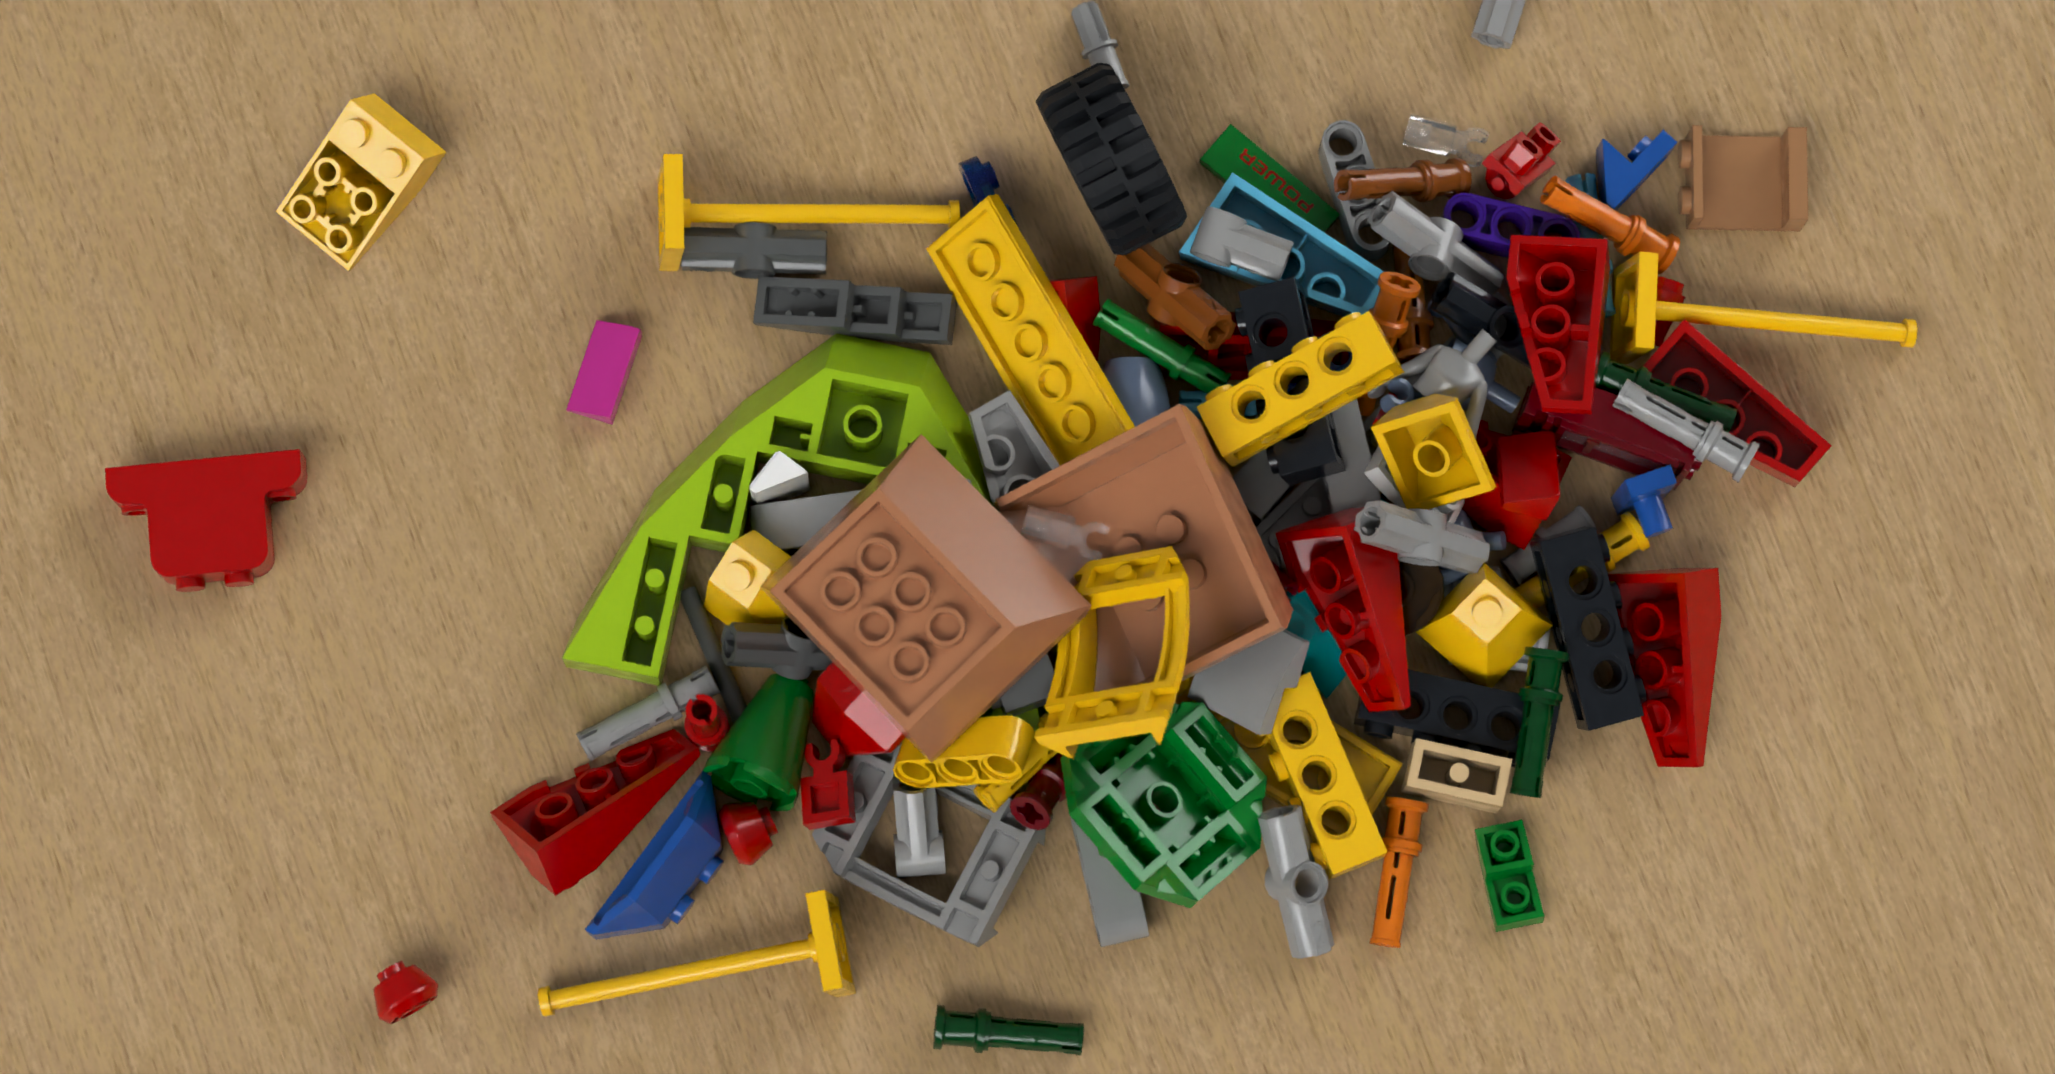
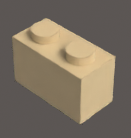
(1456, 775)

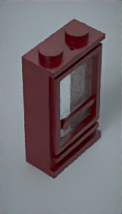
(1609, 436)

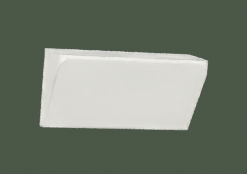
(779, 480)

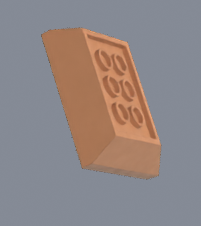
(1153, 492)
(926, 598)

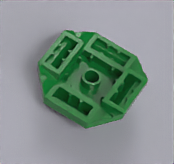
(1205, 798)

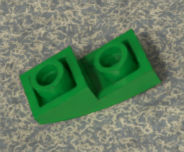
(1509, 875)

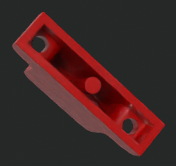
(209, 513)

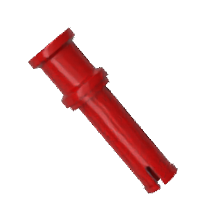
(702, 733)

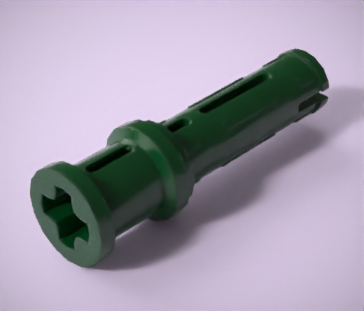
(1613, 375)
(1539, 698)
(984, 1031)

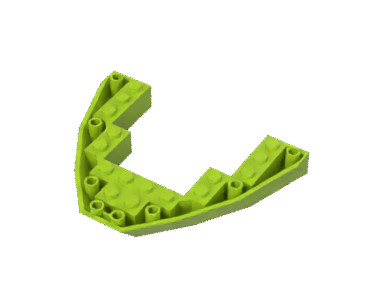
(832, 413)

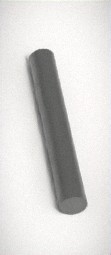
(712, 651)

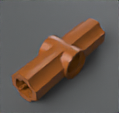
(1176, 296)

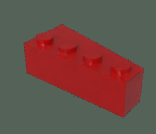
(1695, 364)

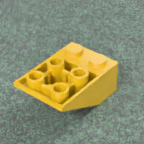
(360, 179)

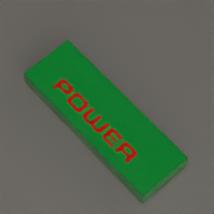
(1244, 158)

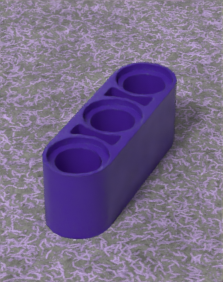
(1490, 212)

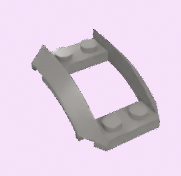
(984, 881)

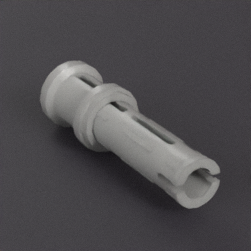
(1706, 439)

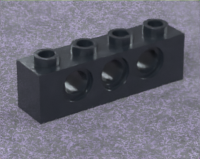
(1286, 306)
(1554, 561)
(1438, 693)

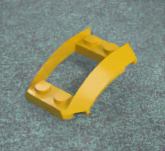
(1087, 716)

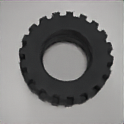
(1112, 158)

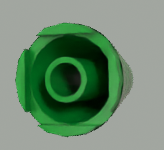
(766, 745)

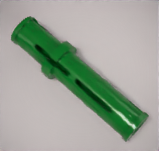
(1160, 348)

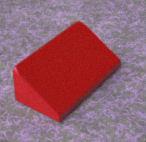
(1528, 473)

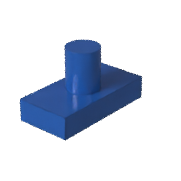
(1646, 496)

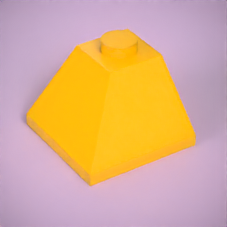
(1432, 452)
(735, 584)
(1484, 627)

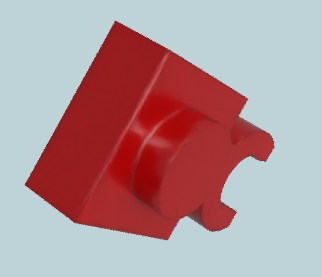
(829, 793)

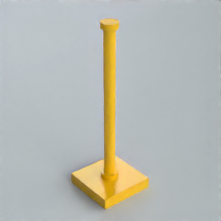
(678, 213)
(1638, 310)
(824, 945)

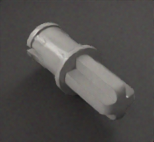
(1096, 38)

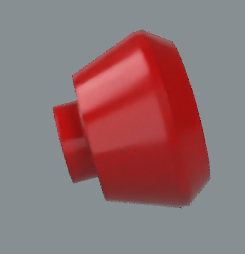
(747, 830)
(403, 992)

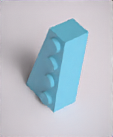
(1326, 269)

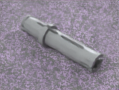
(641, 716)

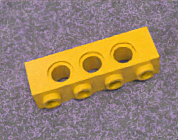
(1327, 390)
(1362, 840)

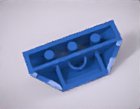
(667, 869)

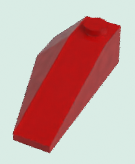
(579, 822)

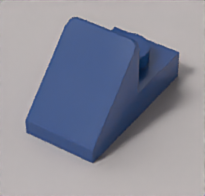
(1620, 177)

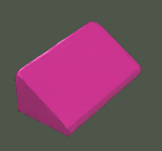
(605, 371)

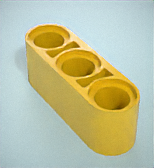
(986, 753)

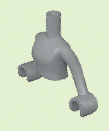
(1451, 374)

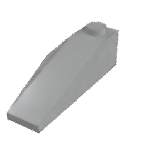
(1008, 446)

